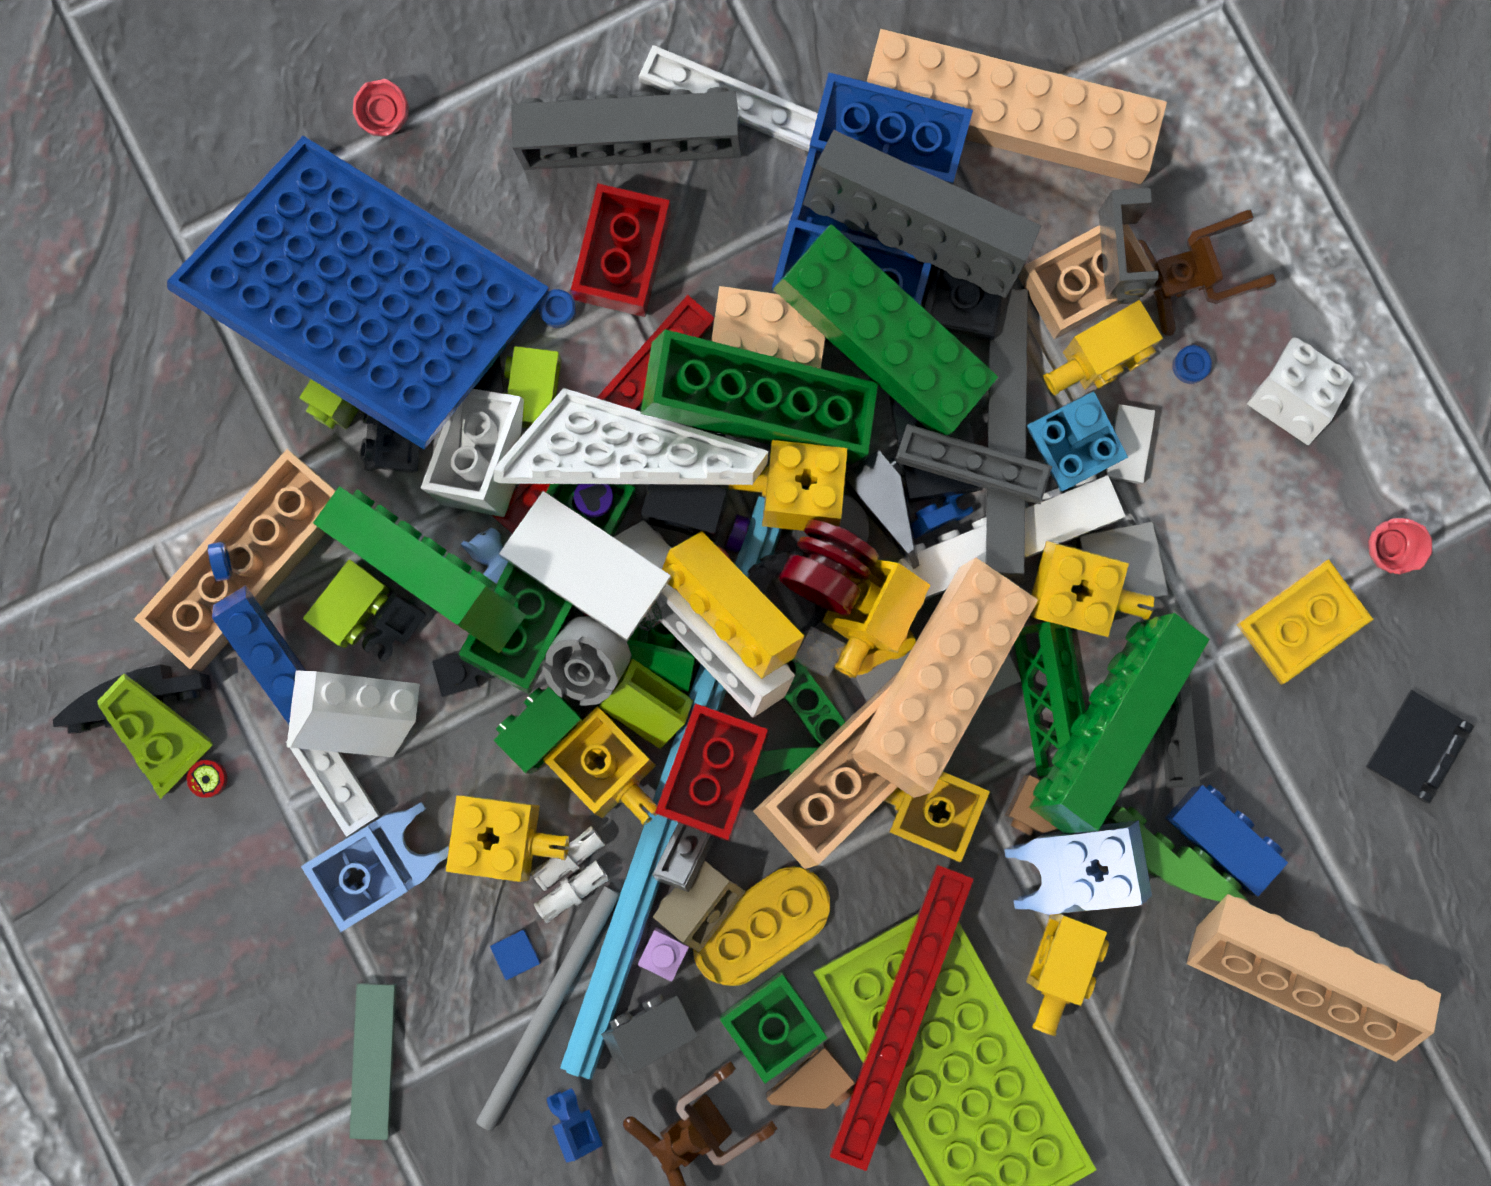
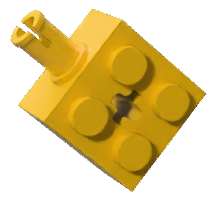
(1106, 349)
(781, 484)
(1101, 592)
(880, 614)
(619, 778)
(949, 835)
(518, 840)
(1065, 967)

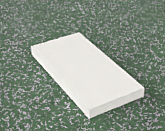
(585, 566)

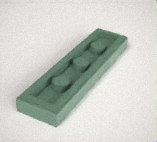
(373, 1061)

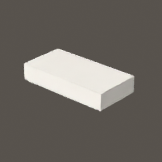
(1134, 431)

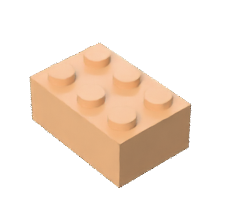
(1070, 280)
(766, 326)

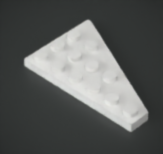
(606, 443)

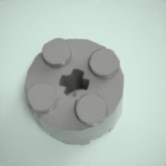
(586, 661)

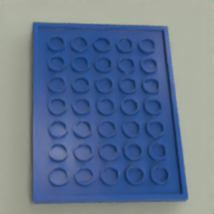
(360, 291)

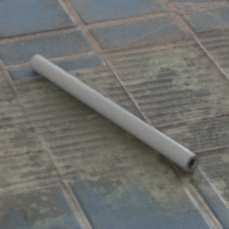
(548, 1008)

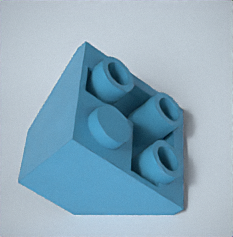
(1077, 441)

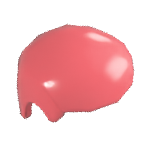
(380, 108)
(1400, 546)

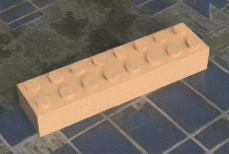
(1027, 106)

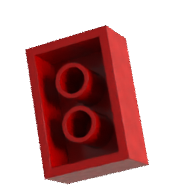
(621, 250)
(712, 772)

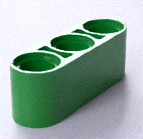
(823, 711)

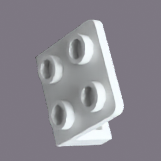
(1302, 391)

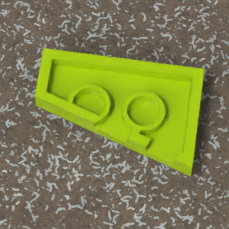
(153, 733)

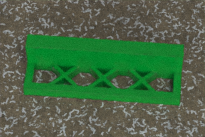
(1062, 687)

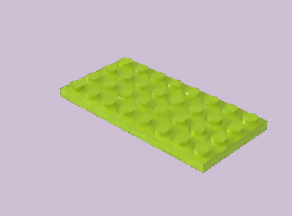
(971, 1087)

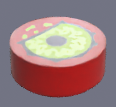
(207, 778)

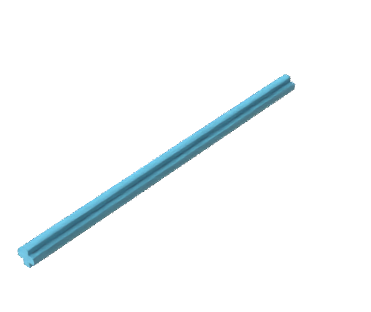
(640, 886)

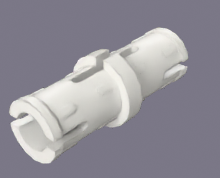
(578, 851)
(571, 891)

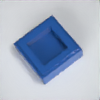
(515, 954)

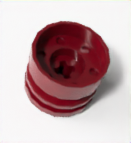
(832, 560)

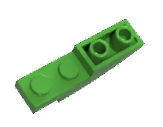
(1185, 869)

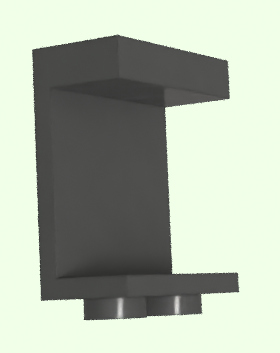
(1119, 209)

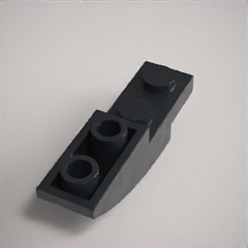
(154, 679)

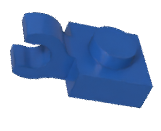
(932, 518)
(577, 1129)

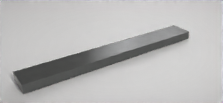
(1008, 432)

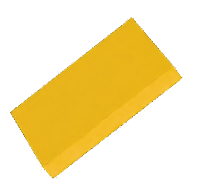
(1304, 622)

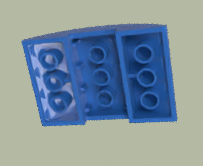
(898, 124)

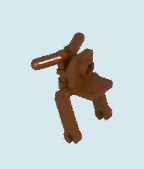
(1197, 270)
(696, 1133)

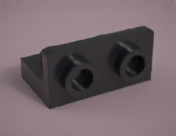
(387, 449)

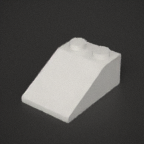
(470, 449)

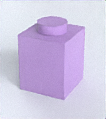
(663, 954)

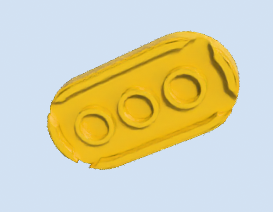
(765, 926)

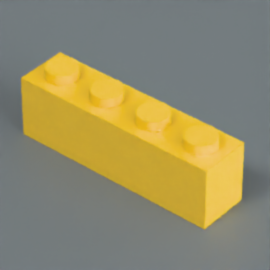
(732, 605)

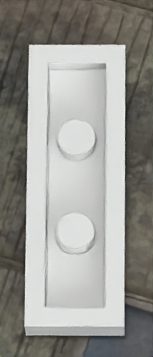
(338, 788)

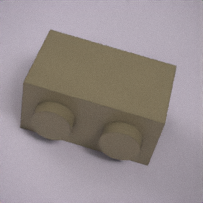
(698, 913)

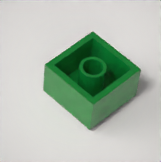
(537, 729)
(773, 1027)

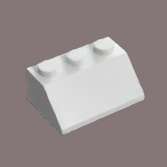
(351, 713)

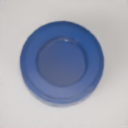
(557, 308)
(1192, 364)
(220, 561)

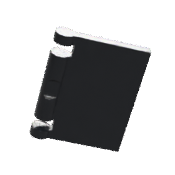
(1419, 746)

